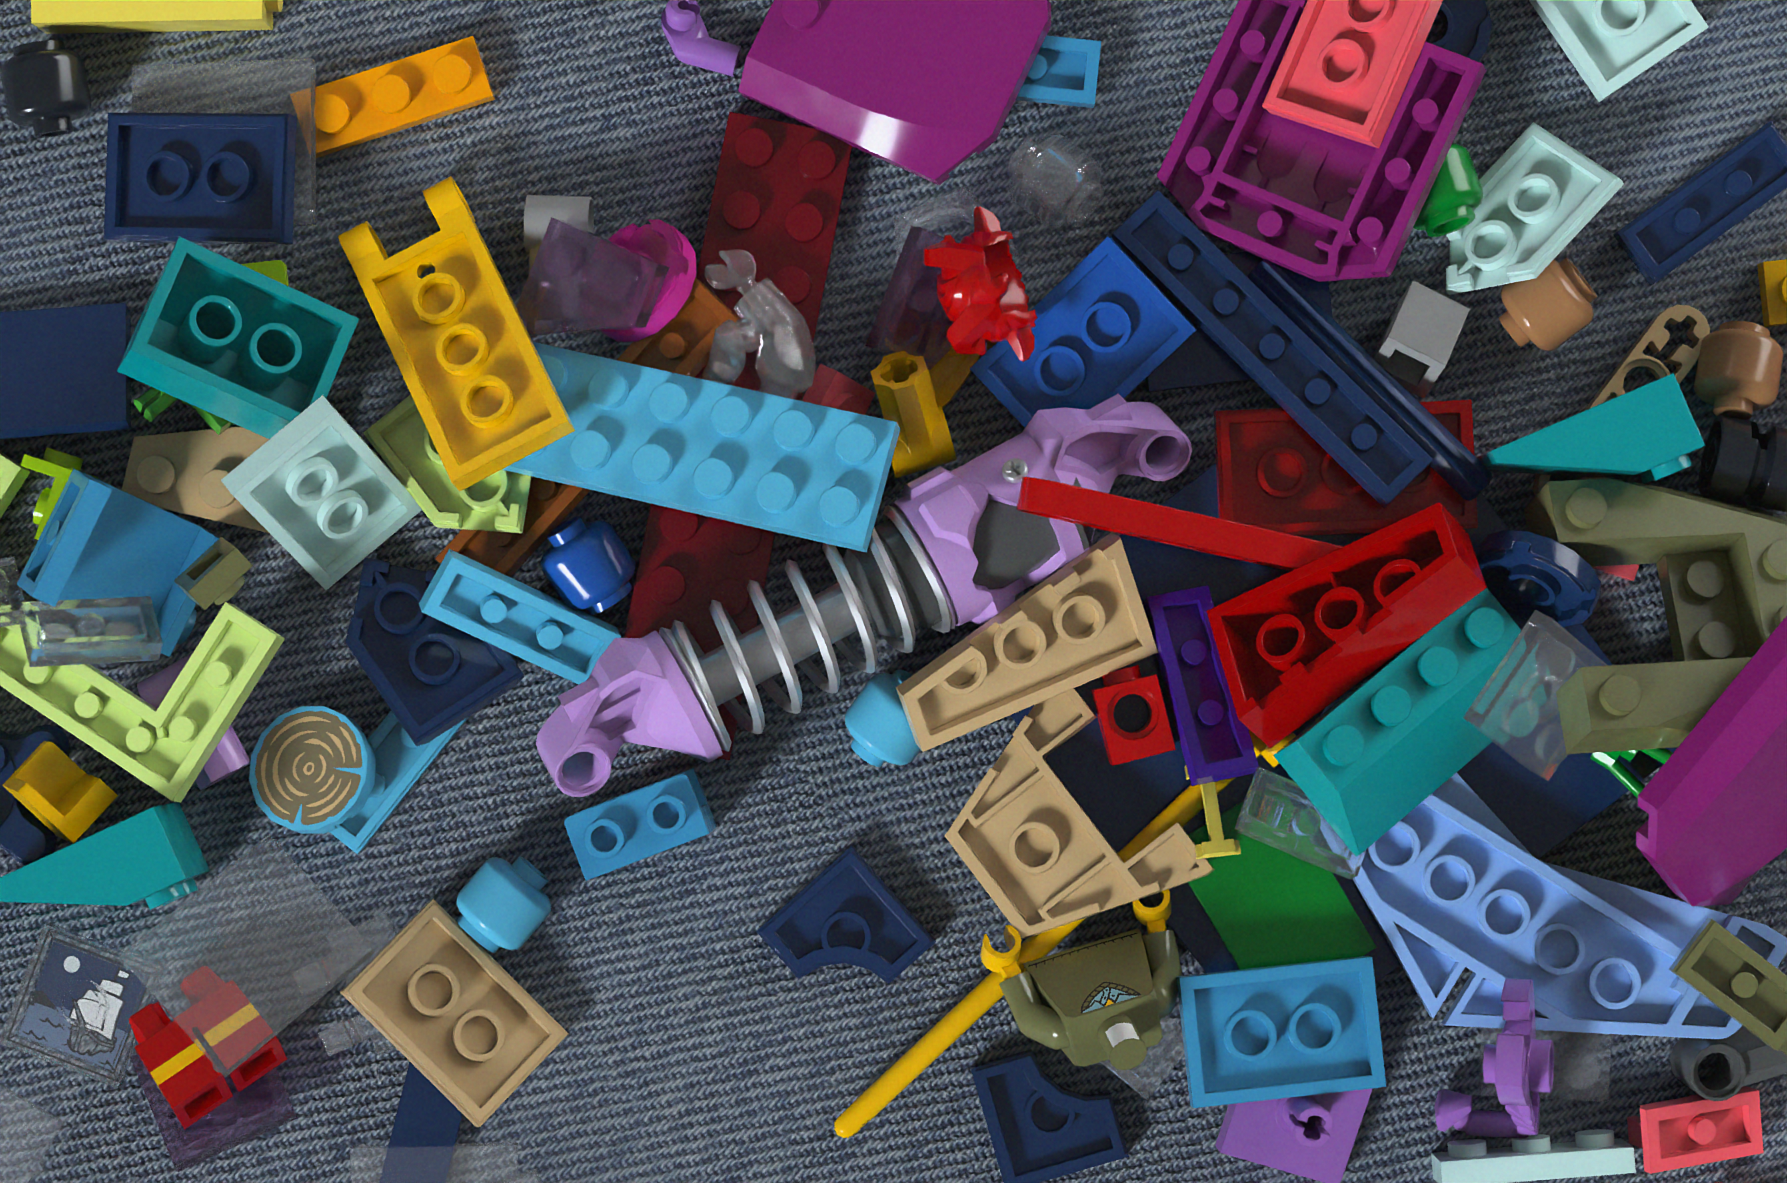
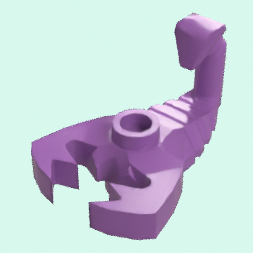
(1517, 1067)

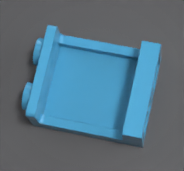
(640, 824)

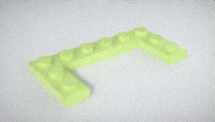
(159, 744)

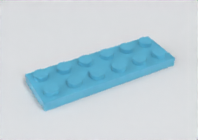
(716, 449)

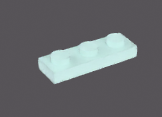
(1534, 1159)

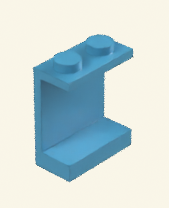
(116, 547)

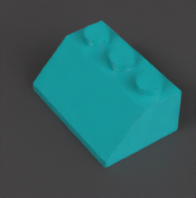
(236, 341)

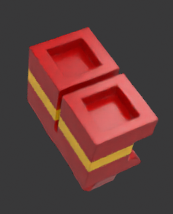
(185, 1072)

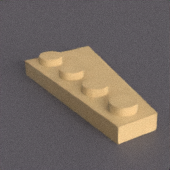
(1043, 644)

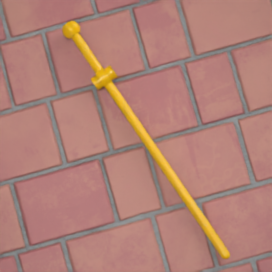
(988, 990)

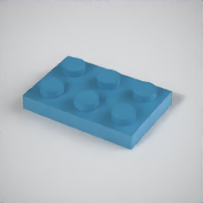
(1281, 1031)

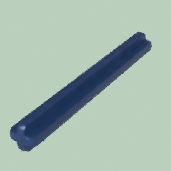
(1449, 455)

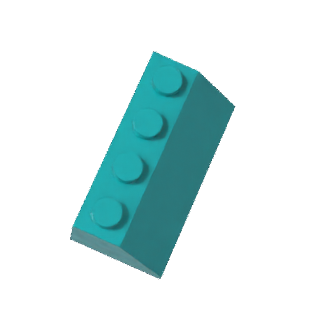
(1401, 726)

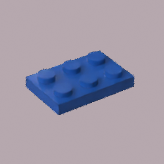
(1092, 338)

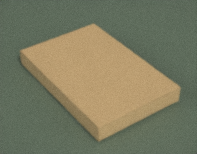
(454, 1013)

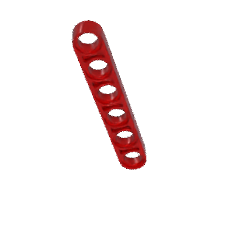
(1168, 525)

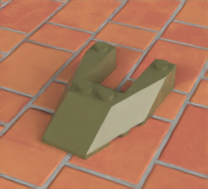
(1720, 594)

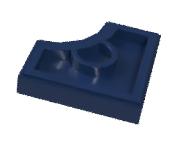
(847, 919)
(1042, 1127)

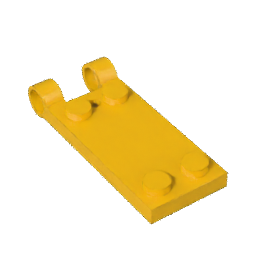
(459, 342)

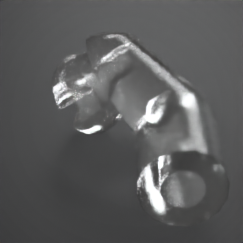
(728, 350)

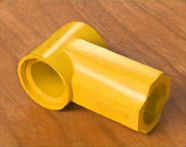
(909, 399)

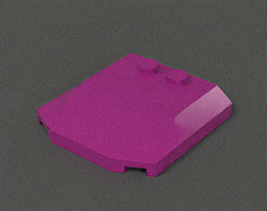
(898, 76)
(1297, 190)
(1724, 790)

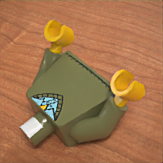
(1097, 996)

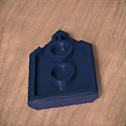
(420, 664)

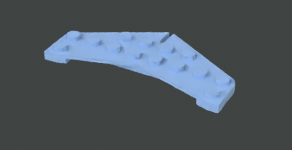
(1468, 894)

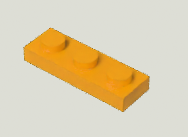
(400, 95)

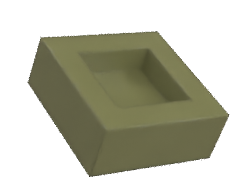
(214, 575)

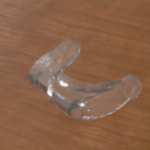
(947, 209)

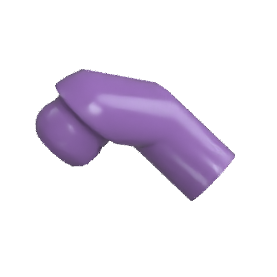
(691, 41)

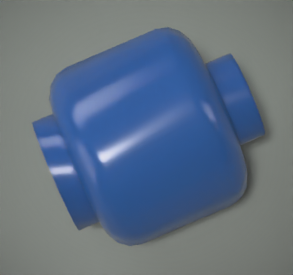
(588, 565)

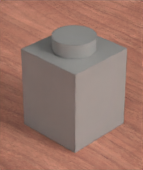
(1420, 337)

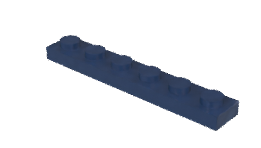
(1272, 349)

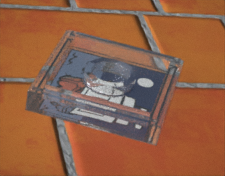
(77, 1006)

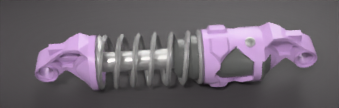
(937, 561)

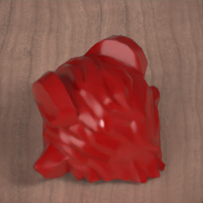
(982, 289)

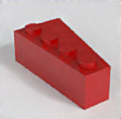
(1340, 618)

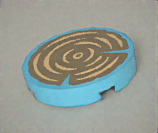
(312, 769)

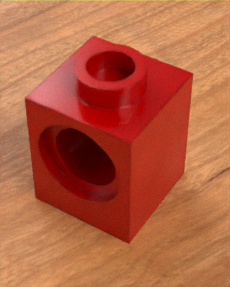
(1153, 737)

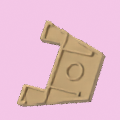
(1040, 847)

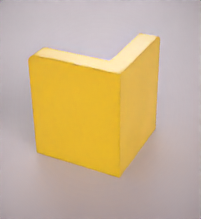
(59, 792)

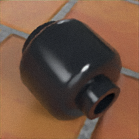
(45, 87)

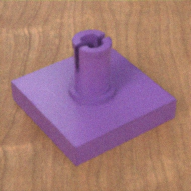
(1296, 1134)

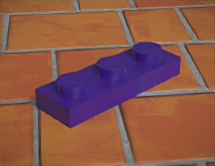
(1197, 690)

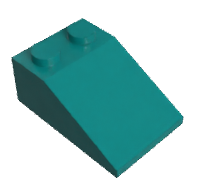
(1626, 436)
(130, 862)

